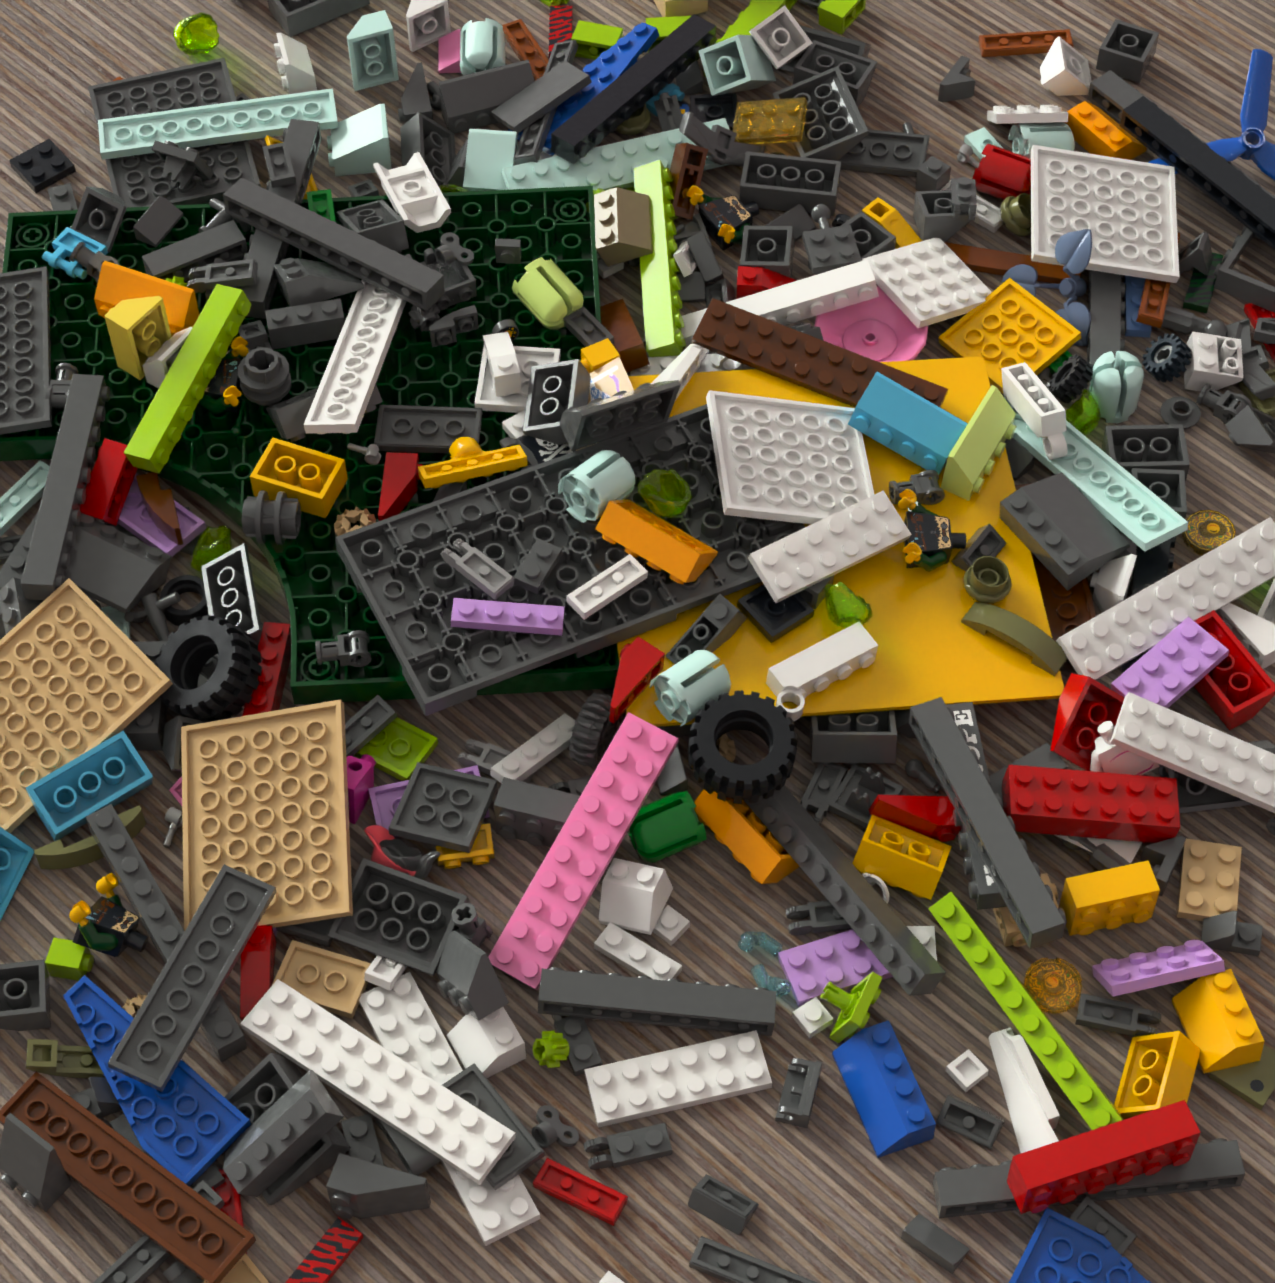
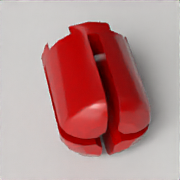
(1003, 173)

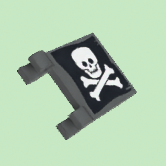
(537, 449)

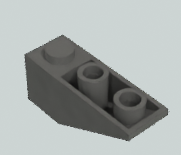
(710, 630)

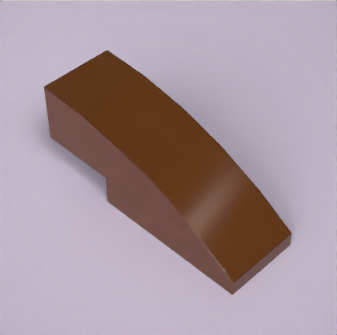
(160, 506)

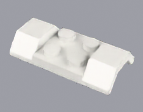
(414, 194)

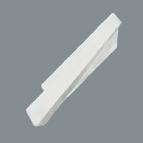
(684, 366)
(1024, 1090)

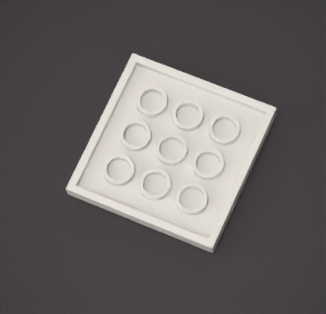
(928, 282)

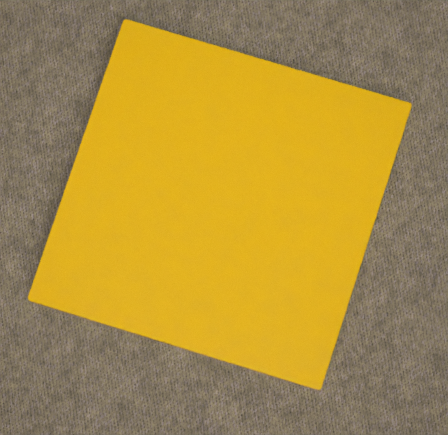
(915, 611)

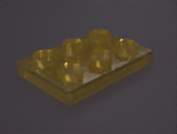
(770, 121)

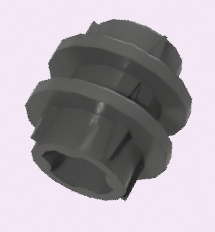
(264, 376)
(271, 517)

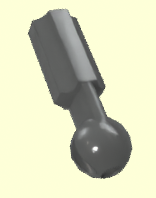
(1186, 322)
(1102, 856)

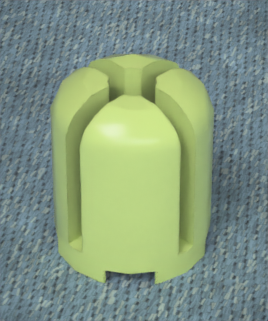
(548, 293)

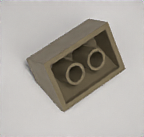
(622, 225)

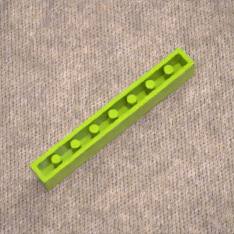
(187, 378)

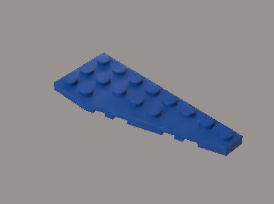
(602, 73)
(178, 1127)
(1071, 1254)

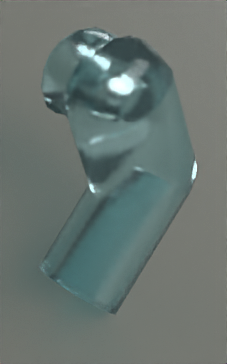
(761, 939)
(777, 984)

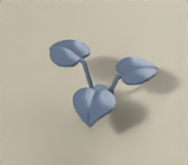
(1074, 253)

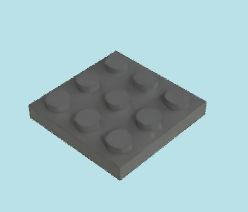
(443, 807)

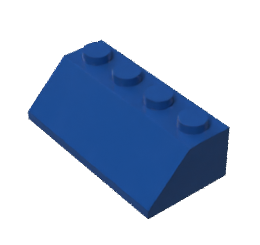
(884, 1090)

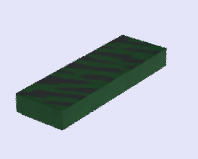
(1202, 287)

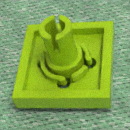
(852, 1005)

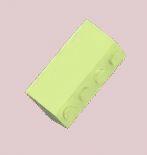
(979, 445)

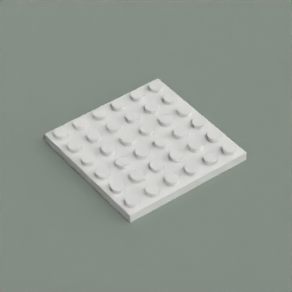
(1121, 202)
(786, 457)

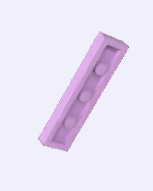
(507, 616)

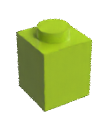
(68, 959)

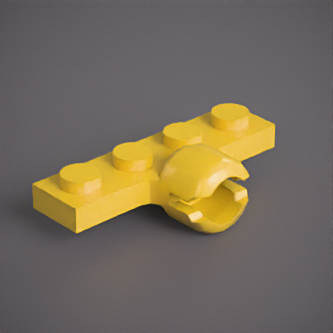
(470, 462)

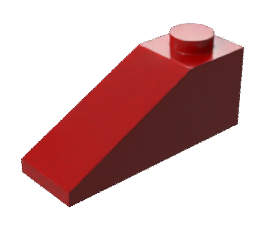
(758, 279)
(398, 483)
(637, 667)
(922, 814)
(257, 968)

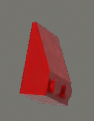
(1079, 714)

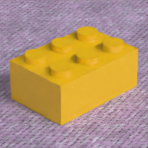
(302, 474)
(1109, 898)

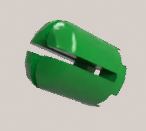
(666, 827)

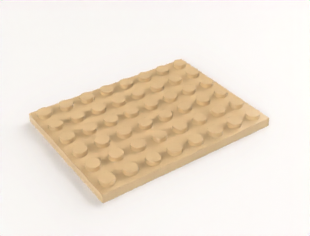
(64, 690)
(273, 805)

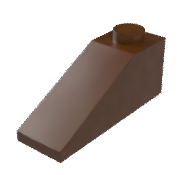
(686, 171)

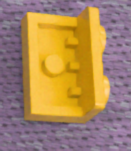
(479, 855)

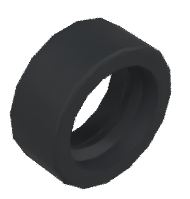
(184, 584)

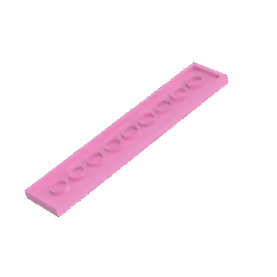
(582, 850)

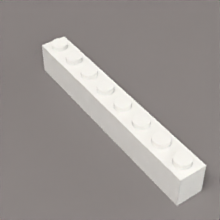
(803, 297)

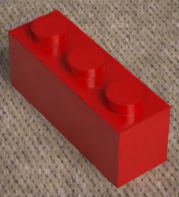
(109, 483)

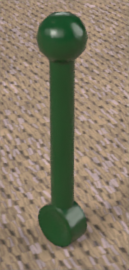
(236, 431)

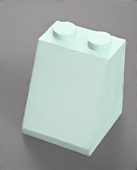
(736, 65)
(360, 143)
(486, 156)

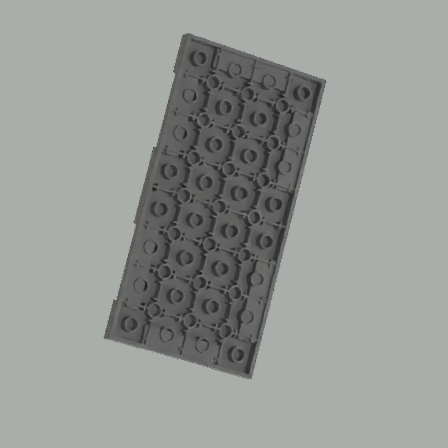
(414, 588)

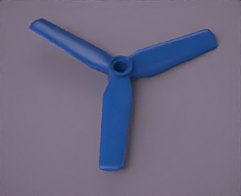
(1253, 120)

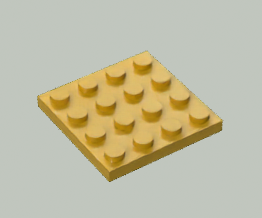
(1010, 331)

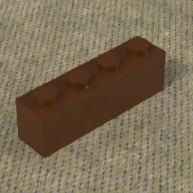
(627, 340)

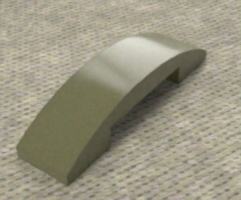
(1018, 632)
(85, 851)
(61, 1060)

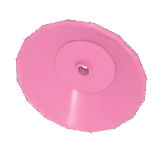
(873, 330)

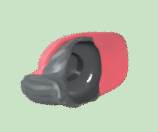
(397, 855)

